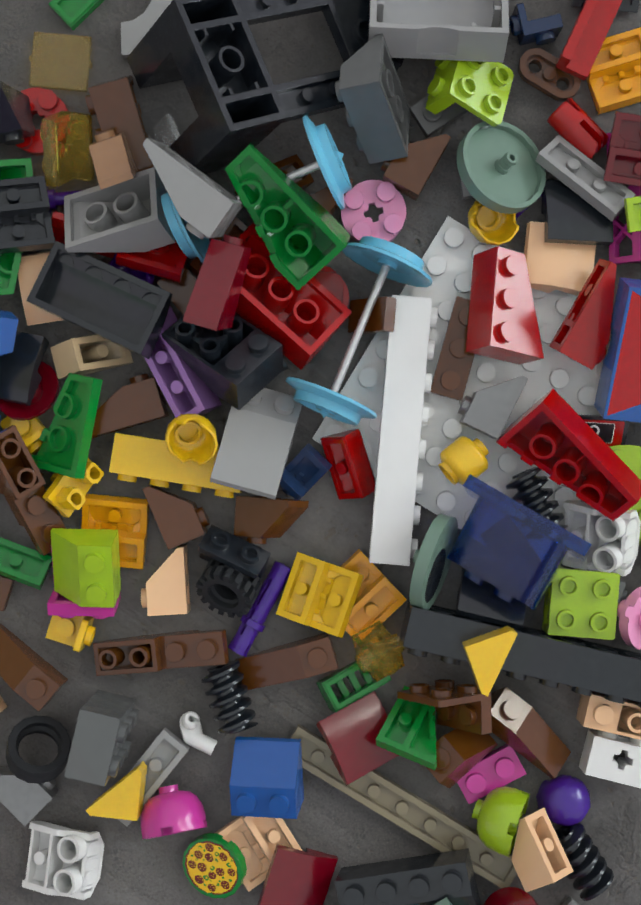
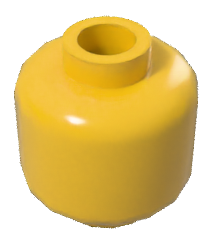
(462, 459)

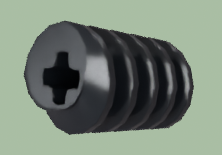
(534, 496)
(230, 698)
(585, 861)

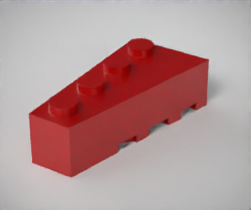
(573, 455)

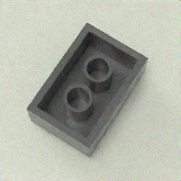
(101, 738)

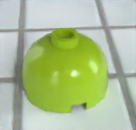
(499, 818)

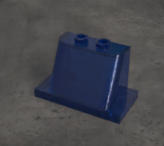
(512, 546)

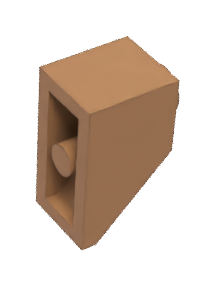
(112, 159)

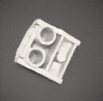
(612, 542)
(63, 860)

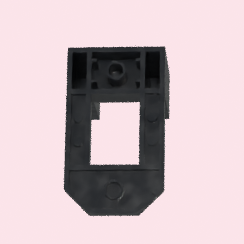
(226, 76)

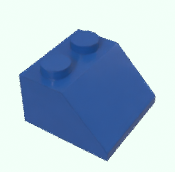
(266, 777)

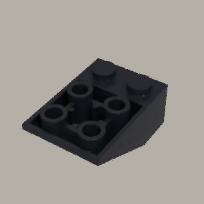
(229, 361)

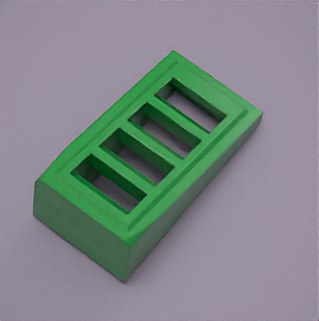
(347, 698)

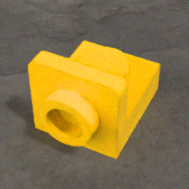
(29, 430)
(72, 631)

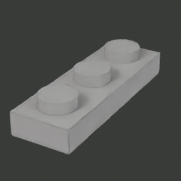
(583, 177)
(160, 760)

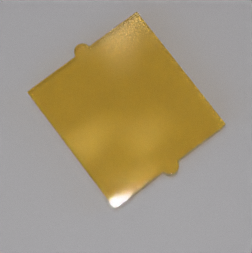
(60, 61)

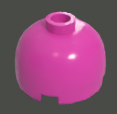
(172, 813)

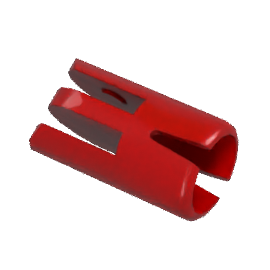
(578, 128)

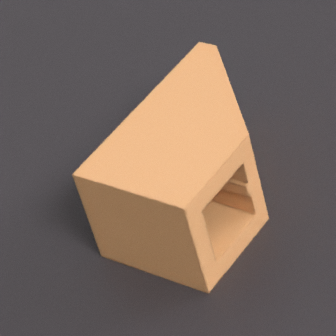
(609, 716)

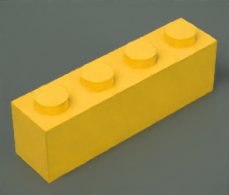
(150, 459)

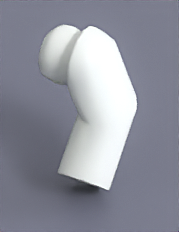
(193, 734)

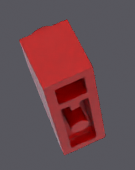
(588, 323)

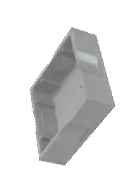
(442, 28)

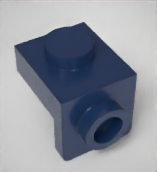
(539, 30)
(303, 472)

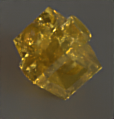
(378, 651)

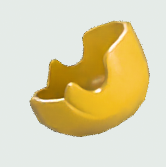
(491, 226)
(191, 438)

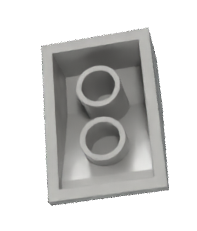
(195, 195)
(118, 217)
(257, 443)

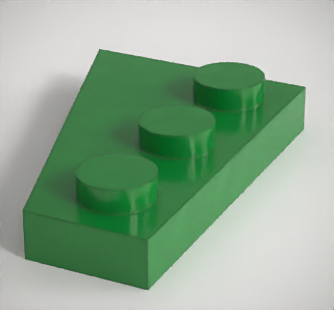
(70, 434)

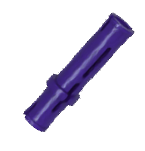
(255, 618)

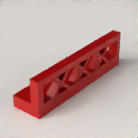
(587, 37)

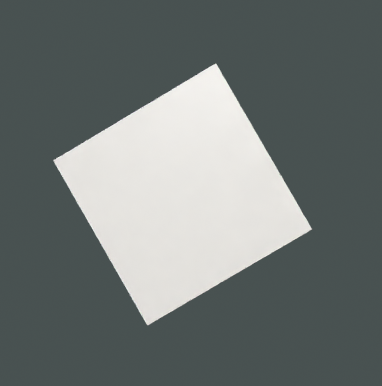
(450, 268)

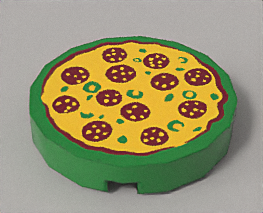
(214, 865)

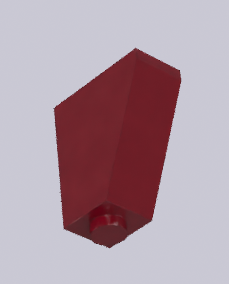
(218, 284)

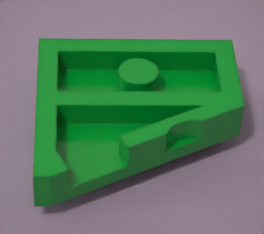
(410, 732)

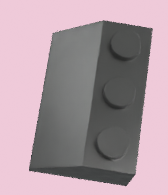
(375, 102)

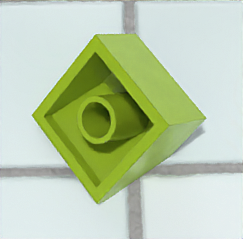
(86, 566)

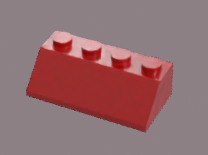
(295, 318)

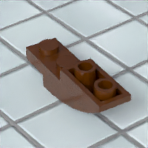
(24, 490)
(160, 652)

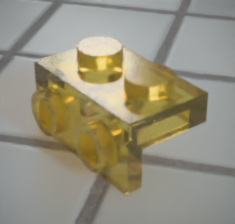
(66, 148)

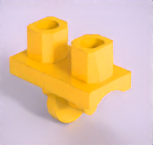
(69, 493)

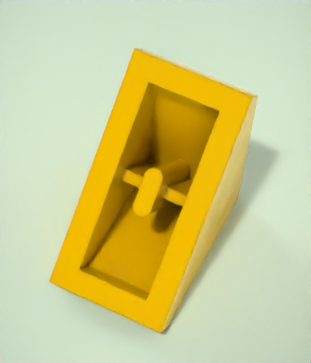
(488, 654)
(124, 798)

